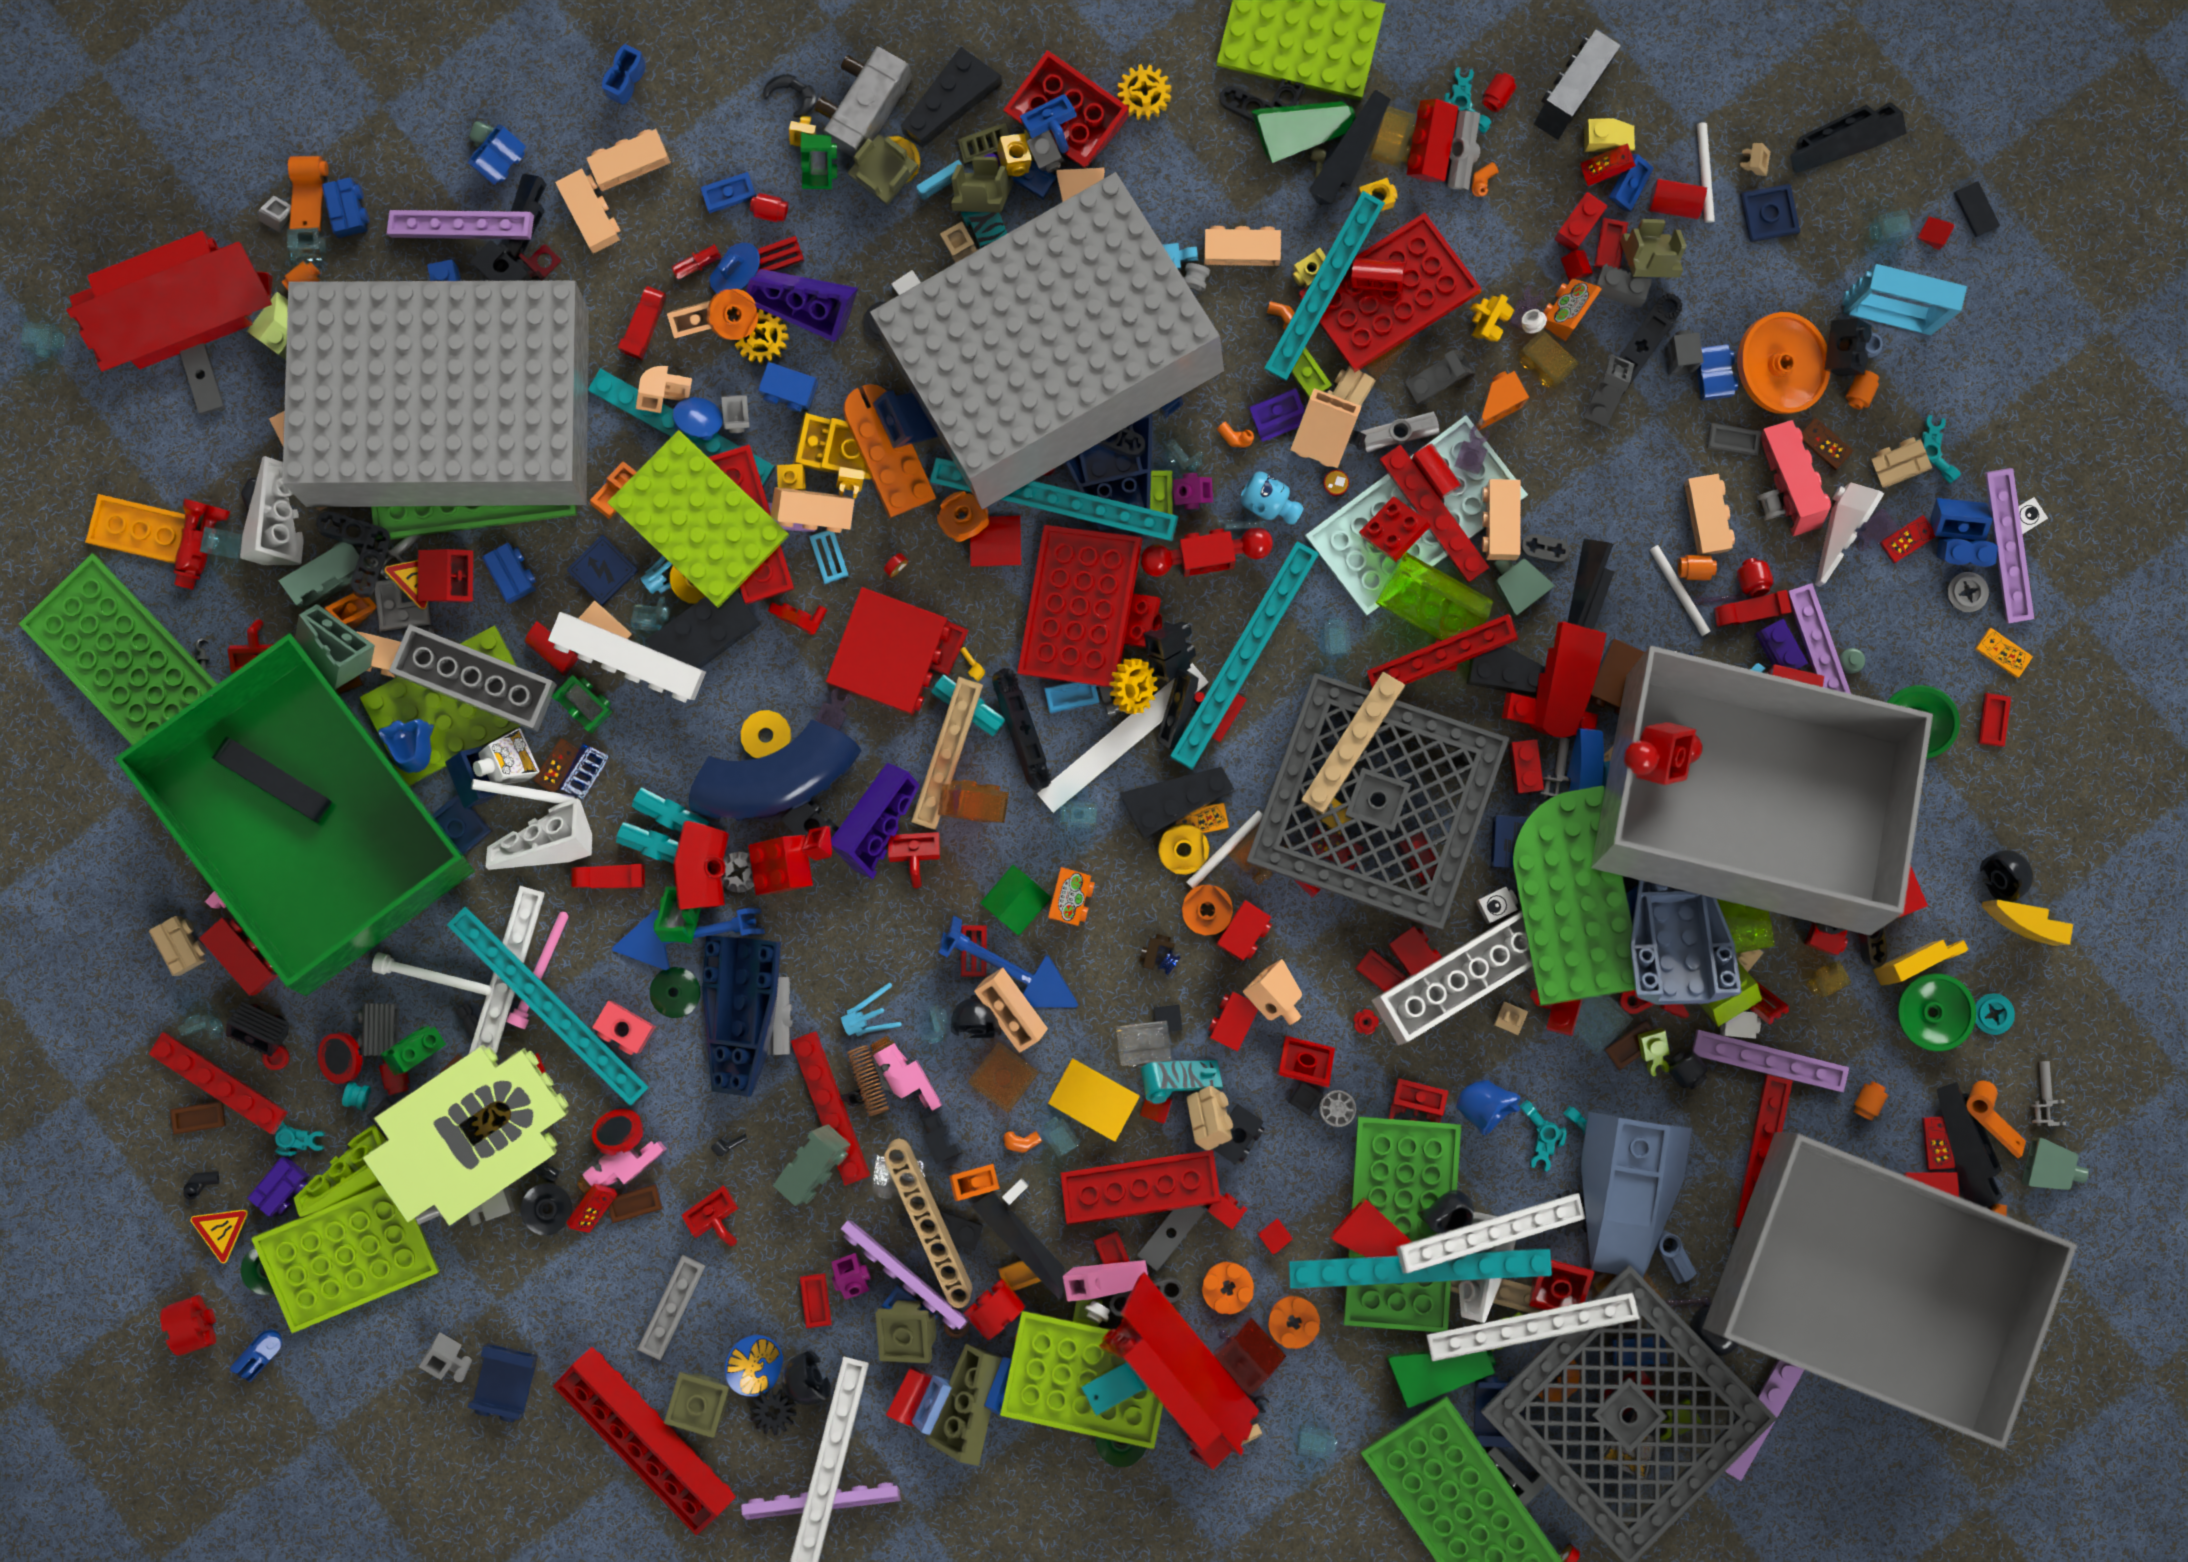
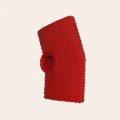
(696, 849)

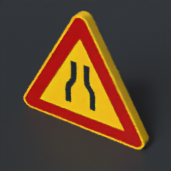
(406, 579)
(220, 1230)

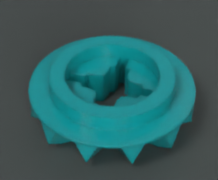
(2004, 1019)

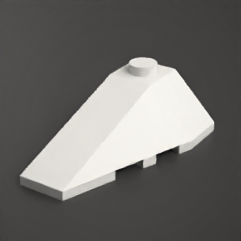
(1852, 508)
(269, 526)
(550, 840)
(1479, 1294)

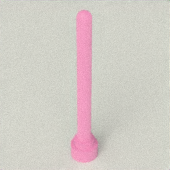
(520, 1015)

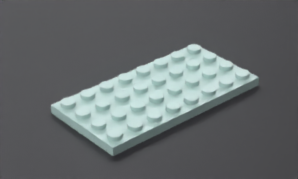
(1366, 569)

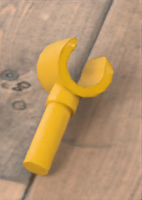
(977, 670)

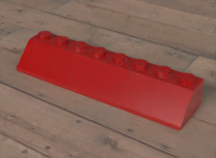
(644, 1441)

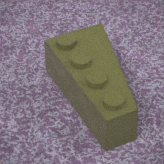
(964, 1418)

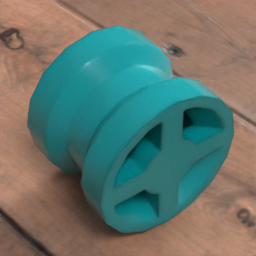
(356, 1096)

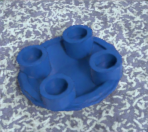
(697, 418)

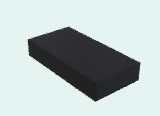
(1976, 209)

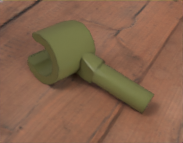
(1318, 155)

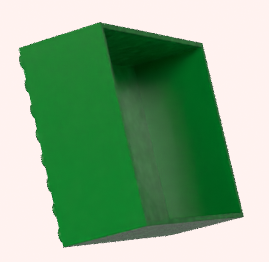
(296, 886)

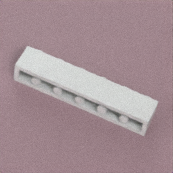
(627, 656)

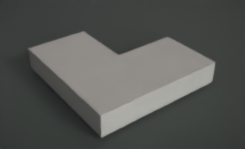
(394, 613)

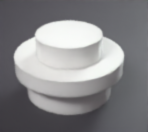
(1533, 321)
(1097, 1312)

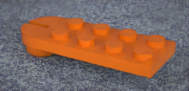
(894, 471)

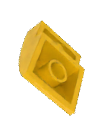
(827, 446)
(2029, 922)
(1093, 1099)

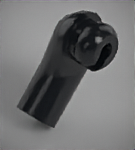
(247, 492)
(198, 1182)

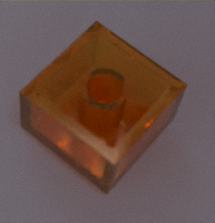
(973, 802)

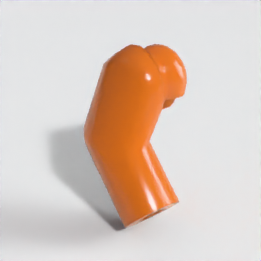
(1480, 179)
(1282, 311)
(1235, 439)
(1021, 1144)

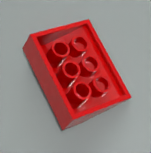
(1096, 110)

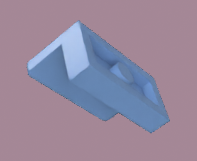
(931, 1404)

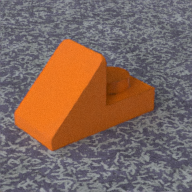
(974, 1182)

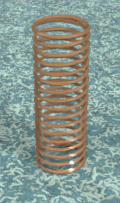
(876, 1111)

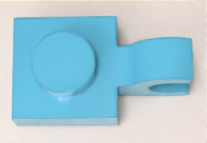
(1178, 256)

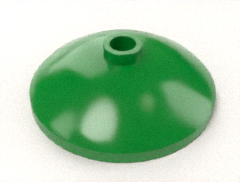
(1945, 717)
(1953, 1007)

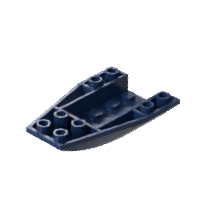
(1116, 476)
(739, 1009)

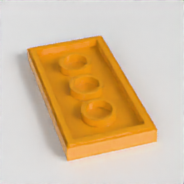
(135, 528)

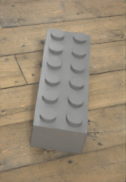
(473, 678)

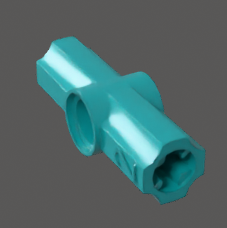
(983, 716)
(664, 811)
(648, 842)

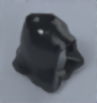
(1449, 1212)

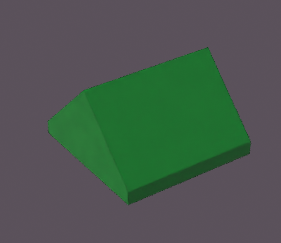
(1015, 900)

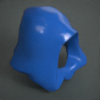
(410, 746)
(1486, 1104)

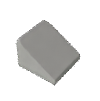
(275, 213)

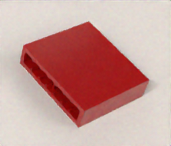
(888, 651)

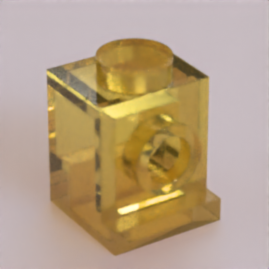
(1828, 980)

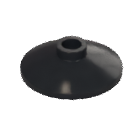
(533, 1209)

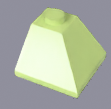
(271, 325)

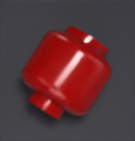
(1755, 577)

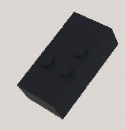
(704, 631)

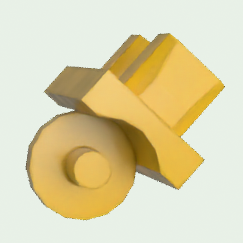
(1487, 314)

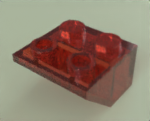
(1249, 1356)

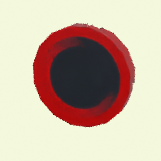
(339, 1058)
(617, 1131)

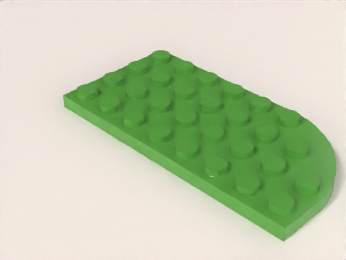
(1570, 912)

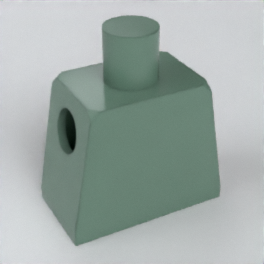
(1520, 585)
(2052, 1166)

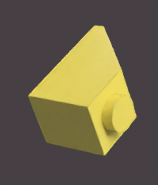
(1607, 134)

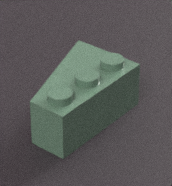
(322, 576)
(333, 646)
(812, 1165)

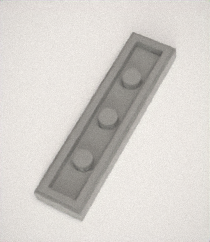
(671, 1307)

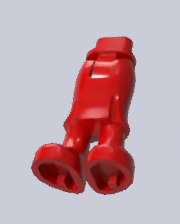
(188, 556)

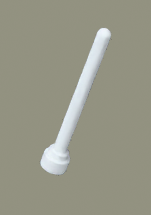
(385, 964)

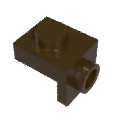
(1149, 954)

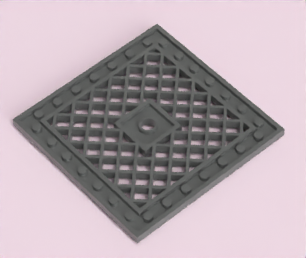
(1429, 909)
(1684, 1489)

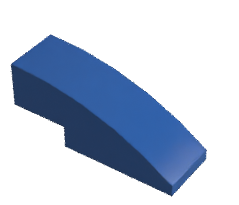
(1586, 760)

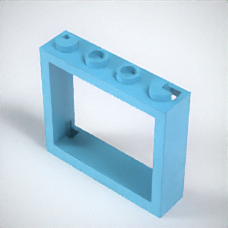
(1943, 296)

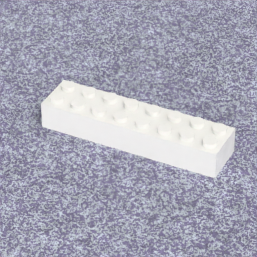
(1455, 980)

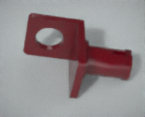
(532, 264)

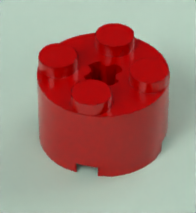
(994, 1309)
(188, 1325)

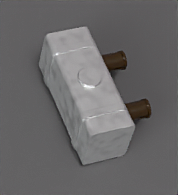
(868, 101)

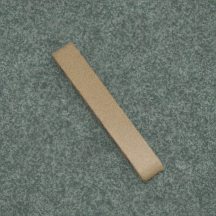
(928, 1235)

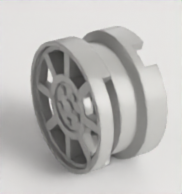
(1337, 1108)

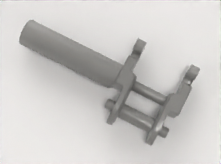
(402, 546)
(1559, 769)
(2046, 1093)

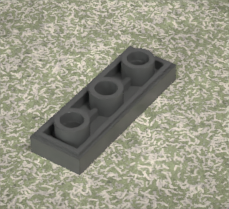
(205, 390)
(1160, 1245)

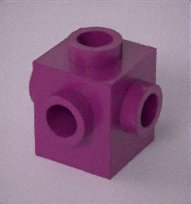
(1192, 491)
(850, 1276)

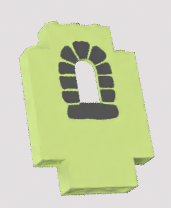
(433, 1160)

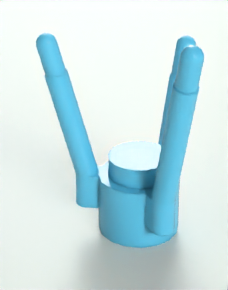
(654, 577)
(855, 1022)

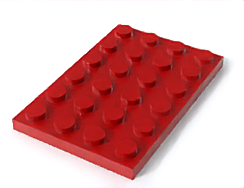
(1371, 321)
(1079, 605)

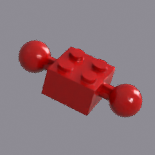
(1206, 552)
(1664, 753)

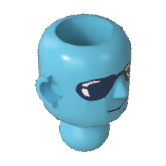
(1269, 498)

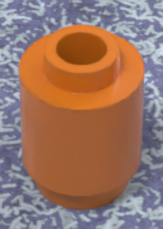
(302, 273)
(1862, 390)
(1697, 567)
(1870, 1100)

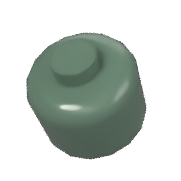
(479, 133)
(1852, 660)

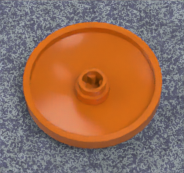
(1783, 363)

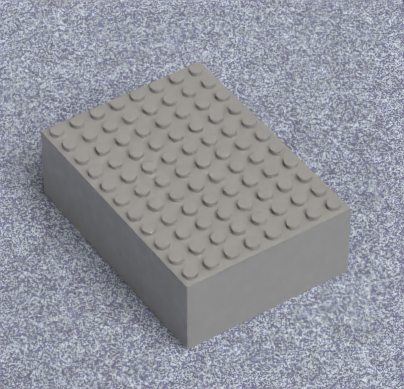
(1049, 340)
(436, 393)
(1789, 808)
(1890, 1287)

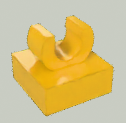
(796, 128)
(850, 480)

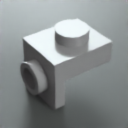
(1046, 152)
(735, 413)

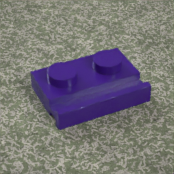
(1277, 414)

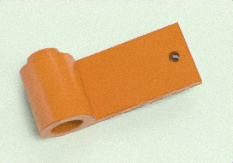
(307, 193)
(1981, 1105)

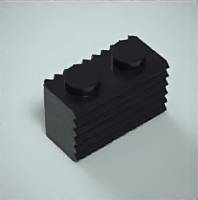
(257, 1028)

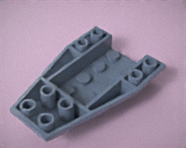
(1681, 948)
(1629, 1187)

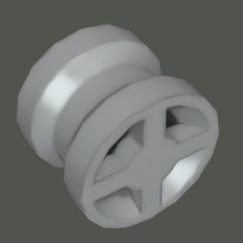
(1196, 276)

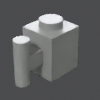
(494, 1207)
(442, 1357)

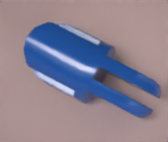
(257, 1355)

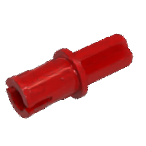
(696, 262)

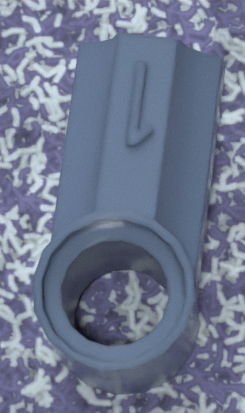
(1675, 1258)

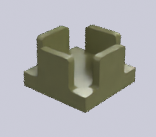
(882, 168)
(982, 190)
(1653, 253)
(905, 1333)
(697, 1403)

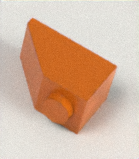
(352, 609)

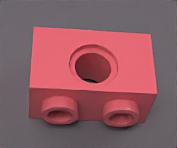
(639, 1029)

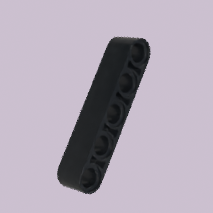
(272, 779)

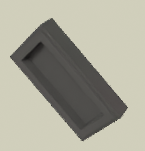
(1734, 439)

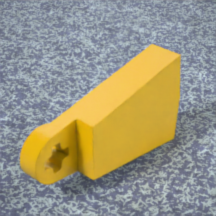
(1917, 961)

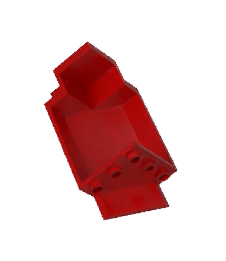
(167, 301)
(1182, 1374)

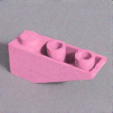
(1102, 1280)

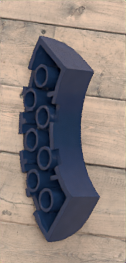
(774, 781)

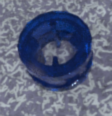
(1169, 962)

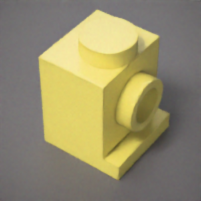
(1301, 273)

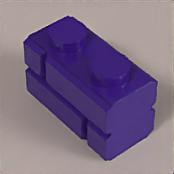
(1781, 646)
(278, 1187)

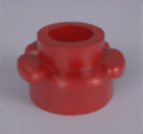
(1368, 1015)

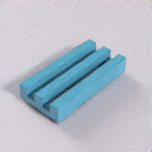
(937, 181)
(835, 576)

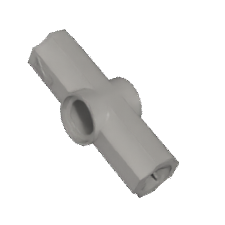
(1464, 150)
(1415, 428)
(781, 1029)

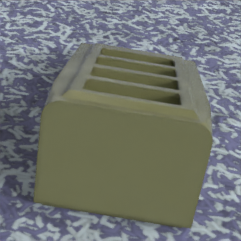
(982, 135)

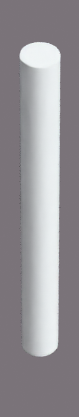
(1705, 171)
(1679, 590)
(520, 791)
(1225, 850)

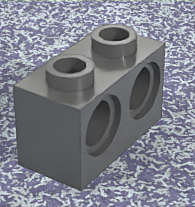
(1684, 353)

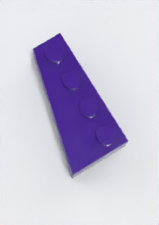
(804, 301)
(874, 819)

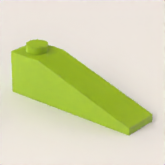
(344, 1178)

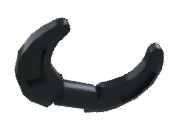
(785, 81)

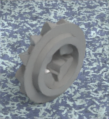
(1972, 581)
(734, 883)

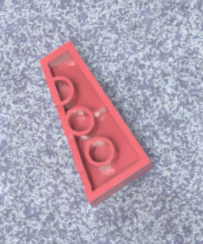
(1795, 477)

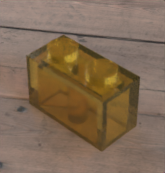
(1393, 137)
(1547, 359)

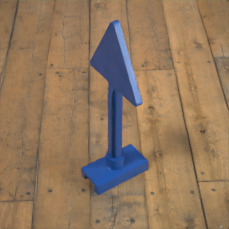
(646, 946)
(1043, 987)

